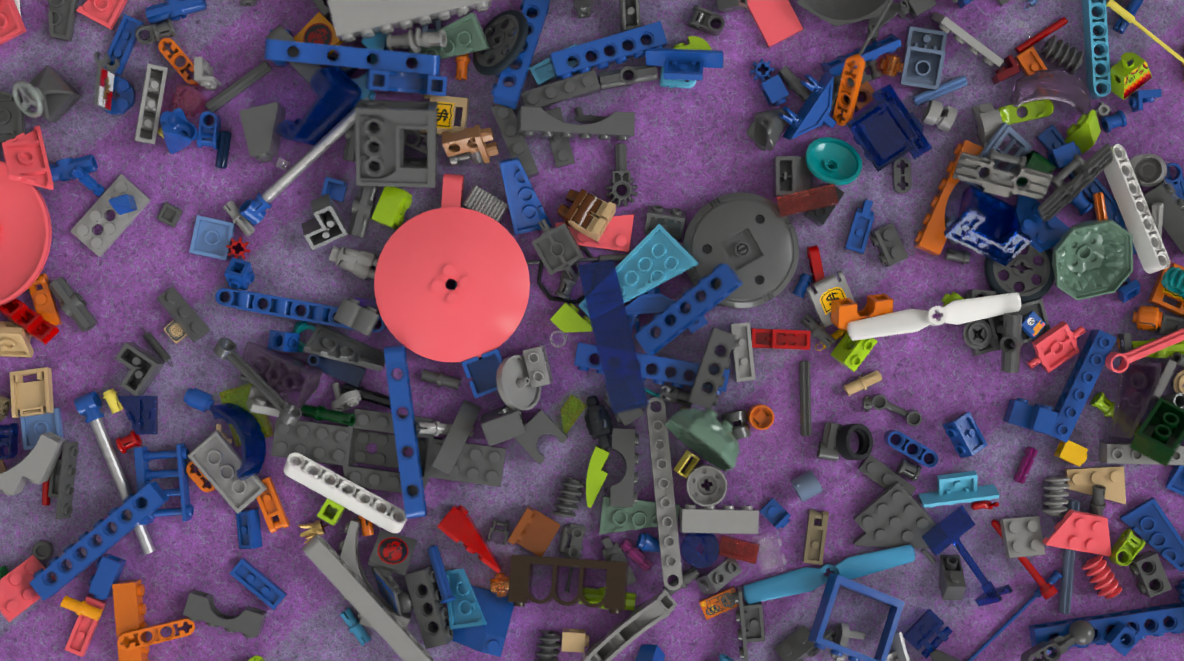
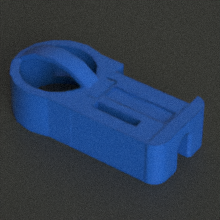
(1178, 181)

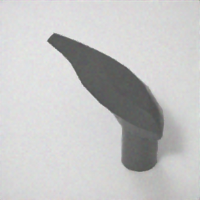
(586, 119)

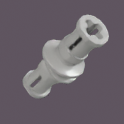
(417, 40)

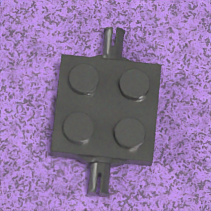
(557, 249)

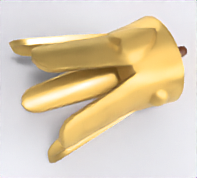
(316, 528)

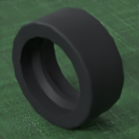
(865, 442)

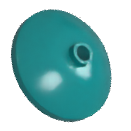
(833, 161)

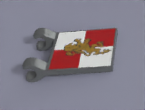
(104, 81)

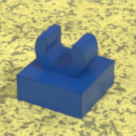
(1129, 291)

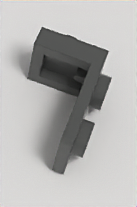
(719, 576)

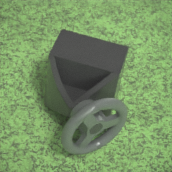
(47, 93)

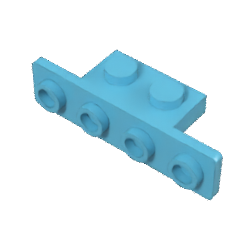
(958, 489)

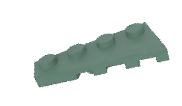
(624, 518)

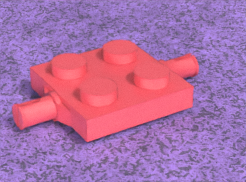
(1055, 346)

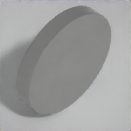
(515, 385)

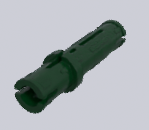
(321, 413)

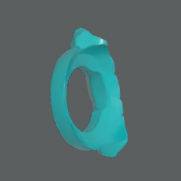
(300, 327)

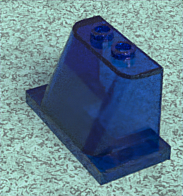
(887, 130)
(988, 226)

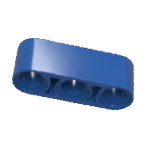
(919, 452)

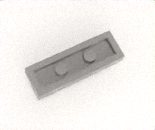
(743, 353)

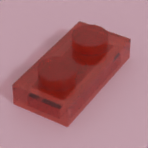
(739, 549)

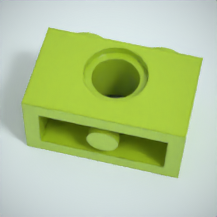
(852, 352)

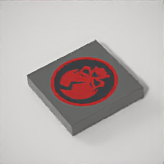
(392, 552)

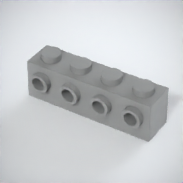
(718, 519)

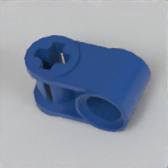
(208, 132)

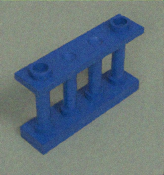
(144, 474)

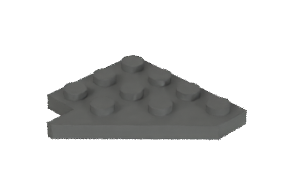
(893, 520)

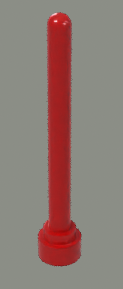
(1046, 589)

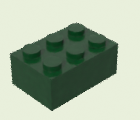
(1160, 432)

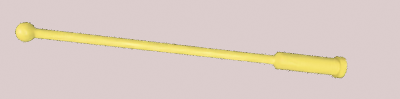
(1131, 19)

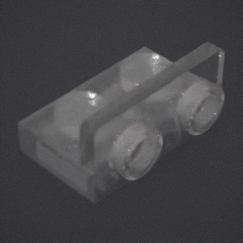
(769, 553)

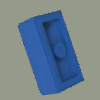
(249, 529)

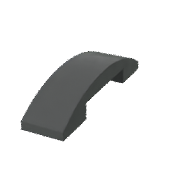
(456, 437)

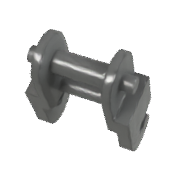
(505, 532)

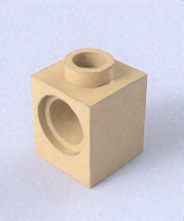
(574, 640)

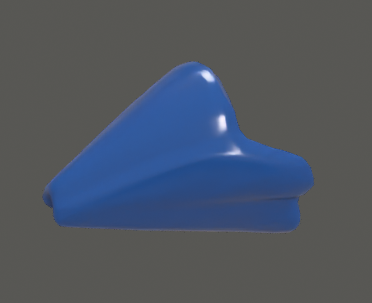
(177, 130)

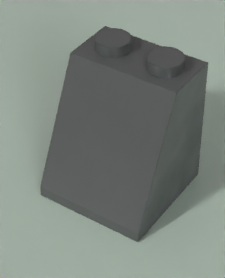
(259, 130)

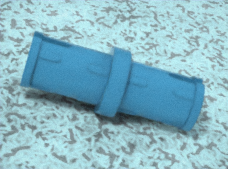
(354, 626)

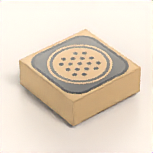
(175, 332)

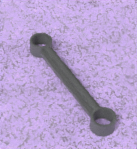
(225, 350)

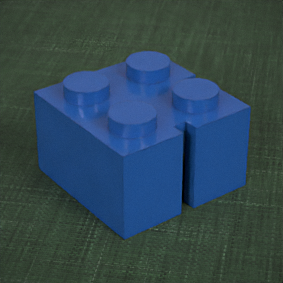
(483, 372)

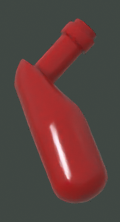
(984, 504)

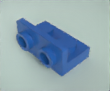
(965, 435)

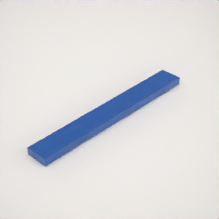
(1052, 139)

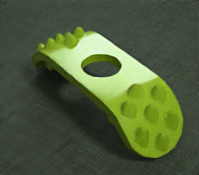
(1035, 110)

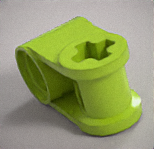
(1129, 546)

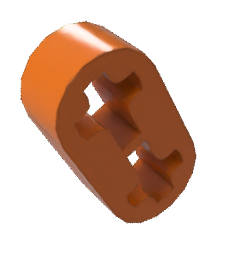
(198, 479)

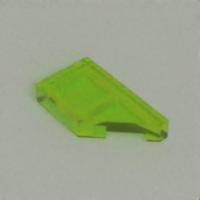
(571, 411)

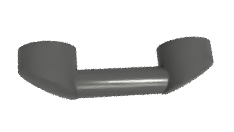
(911, 416)

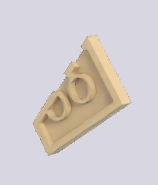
(1111, 477)

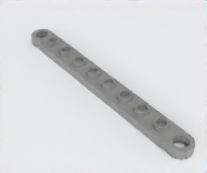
(664, 494)

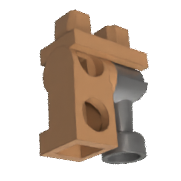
(469, 145)

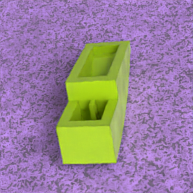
(595, 474)

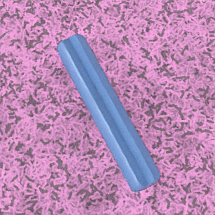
(943, 89)

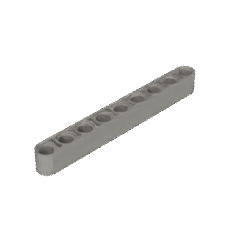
(365, 600)

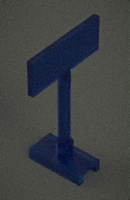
(949, 532)

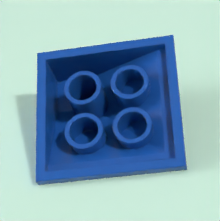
(488, 637)

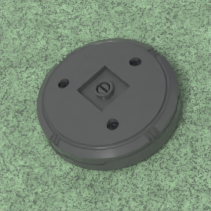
(750, 238)

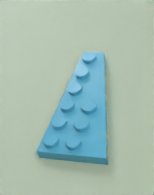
(650, 264)

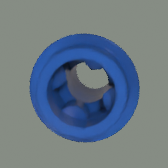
(648, 543)

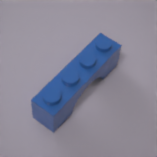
(406, 82)

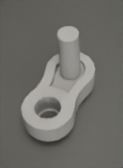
(346, 400)
(842, 636)

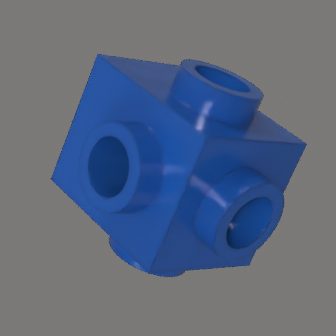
(239, 274)

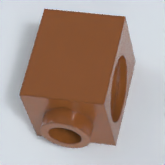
(866, 90)

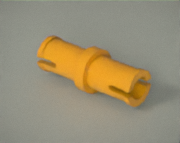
(81, 608)

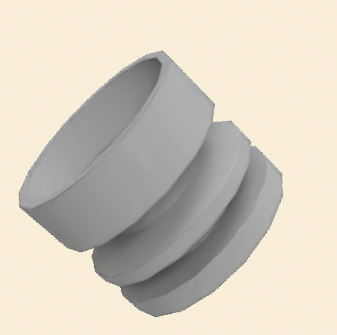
(699, 493)

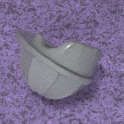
(1149, 169)

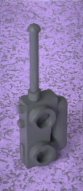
(575, 548)

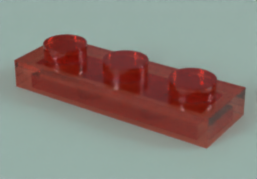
(807, 200)

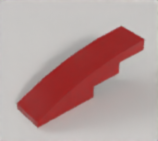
(29, 320)
(780, 339)

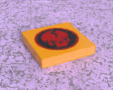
(319, 32)

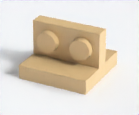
(14, 341)

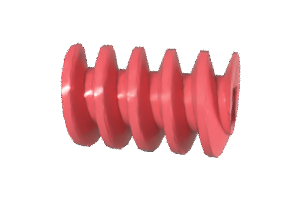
(1101, 574)

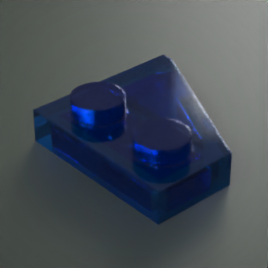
(142, 413)

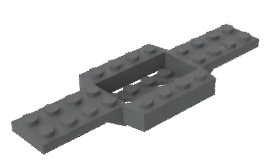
(348, 446)

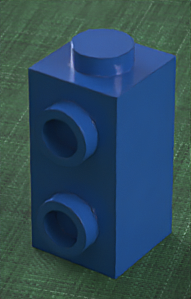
(108, 573)

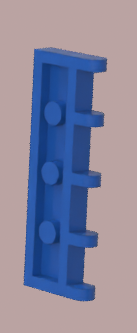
(871, 53)

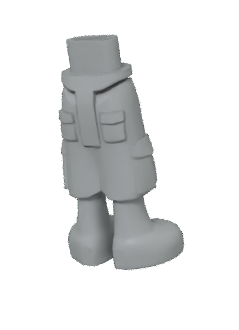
(355, 261)

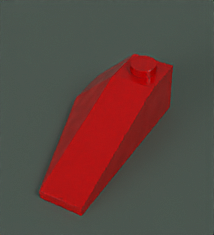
(460, 527)

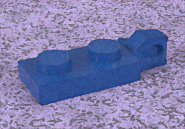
(860, 228)

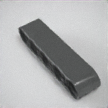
(306, 70)

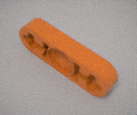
(185, 75)

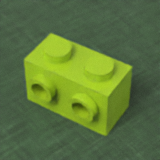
(392, 207)

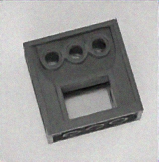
(392, 165)

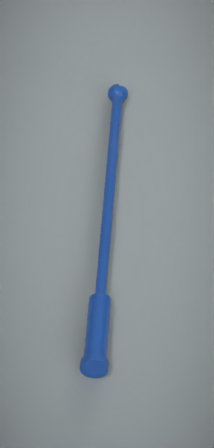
(1052, 579)

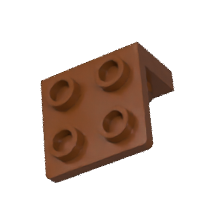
(534, 531)

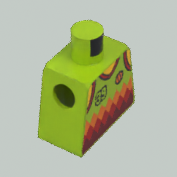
(1129, 75)

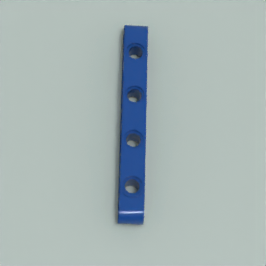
(351, 57)
(283, 307)
(405, 431)

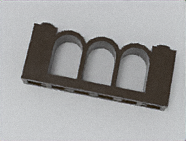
(521, 581)

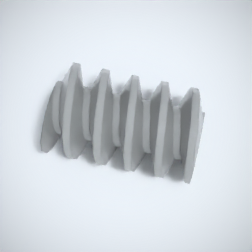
(1056, 495)

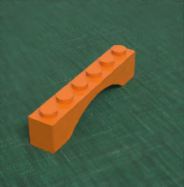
(932, 235)

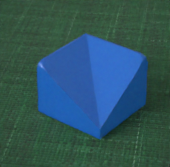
(123, 204)

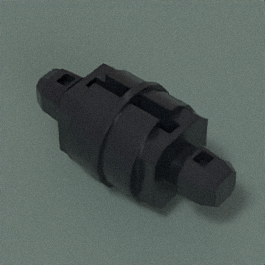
(598, 422)

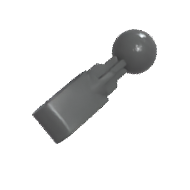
(1080, 632)

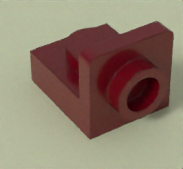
(1004, 73)

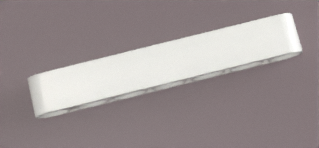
(1136, 212)
(336, 489)

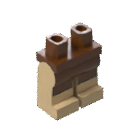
(587, 213)

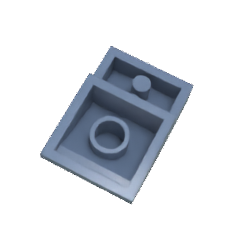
(923, 57)

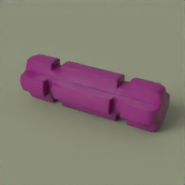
(1025, 465)
(636, 555)

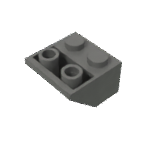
(790, 175)

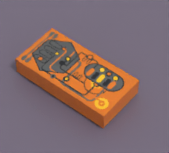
(718, 603)

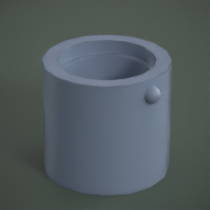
(806, 486)

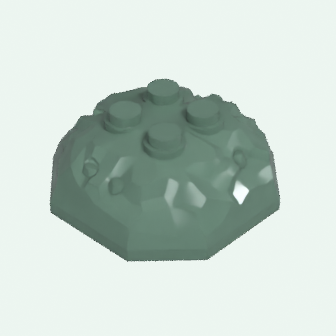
(1092, 259)
(706, 436)

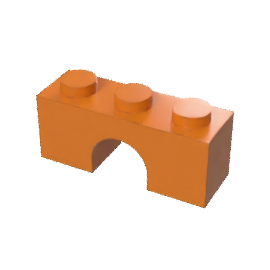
(846, 311)

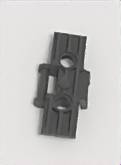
(1085, 173)
(1001, 181)

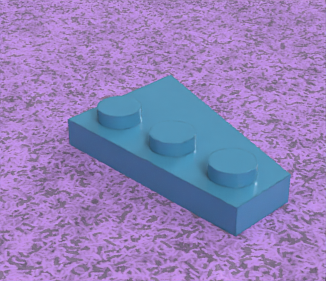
(465, 609)

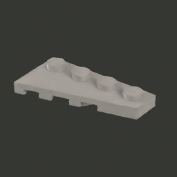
(962, 36)

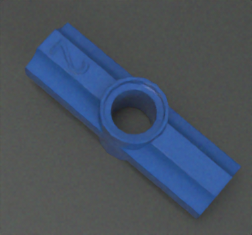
(173, 10)
(61, 169)

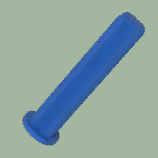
(440, 574)

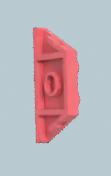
(27, 159)
(1082, 533)

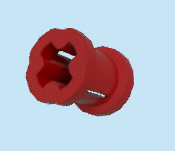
(134, 439)

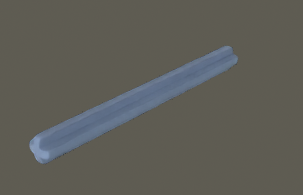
(1067, 571)

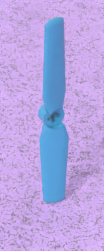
(809, 578)

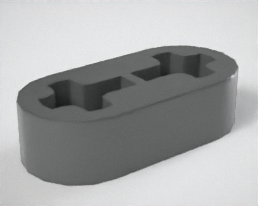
(896, 175)

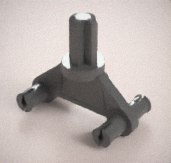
(900, 9)

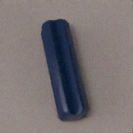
(223, 149)

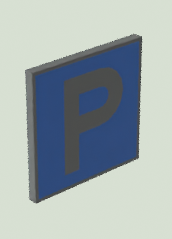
(388, 591)

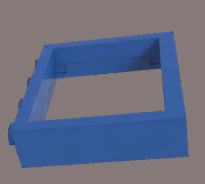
(825, 608)

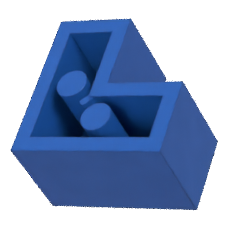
(1035, 418)

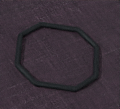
(556, 298)

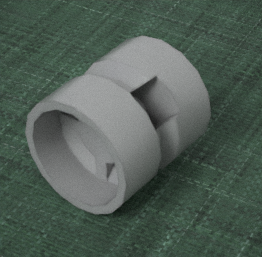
(938, 115)

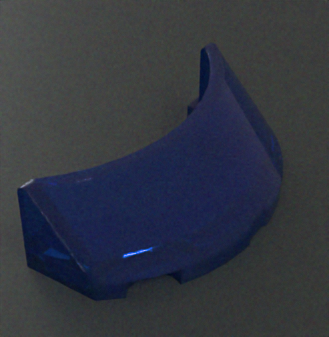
(250, 435)

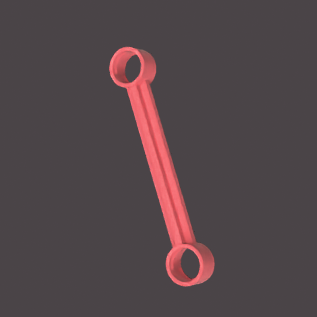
(1144, 350)

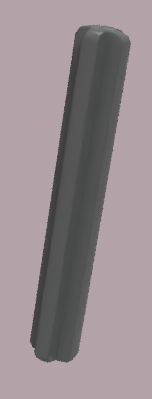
(239, 86)
(805, 398)

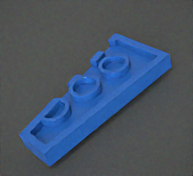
(521, 198)
(1156, 529)

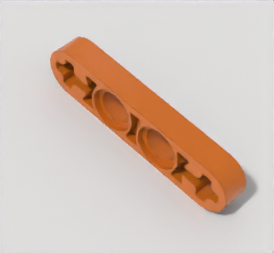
(851, 92)
(156, 636)

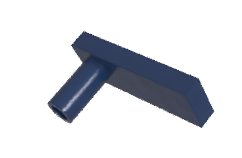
(343, 371)

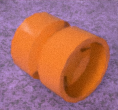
(760, 416)

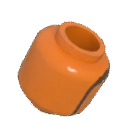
(1147, 318)

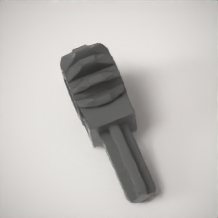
(621, 177)

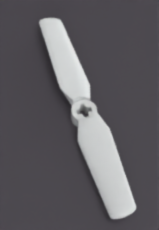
(953, 313)

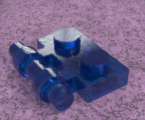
(924, 629)

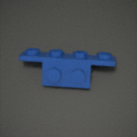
(684, 63)

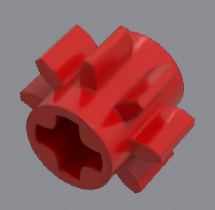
(241, 253)

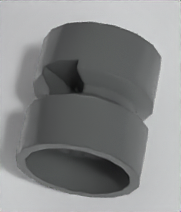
(738, 431)

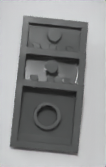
(996, 325)

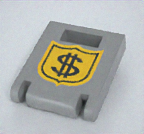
(828, 290)

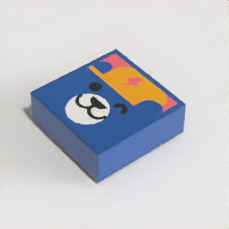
(1032, 324)

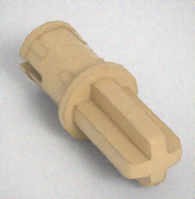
(862, 383)

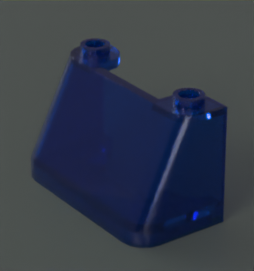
(336, 99)

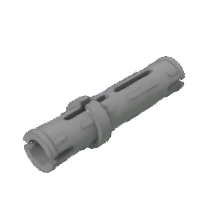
(435, 428)

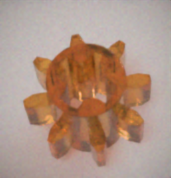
(891, 65)
(500, 584)

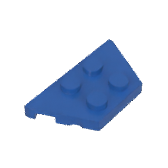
(1043, 234)

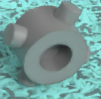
(1103, 109)

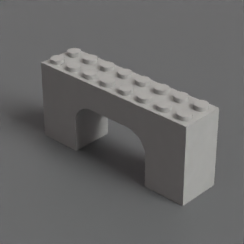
(368, 17)

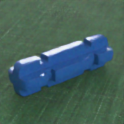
(87, 180)

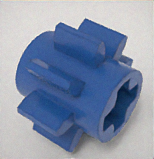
(758, 75)

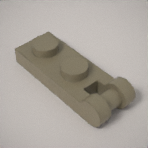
(815, 537)

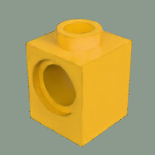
(1071, 452)

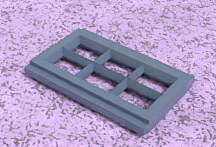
(995, 141)

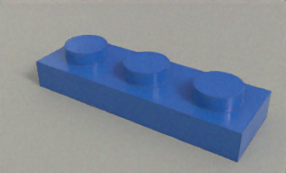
(123, 42)
(258, 583)

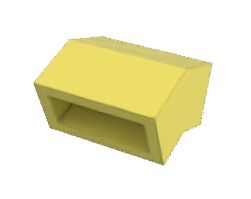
(682, 462)

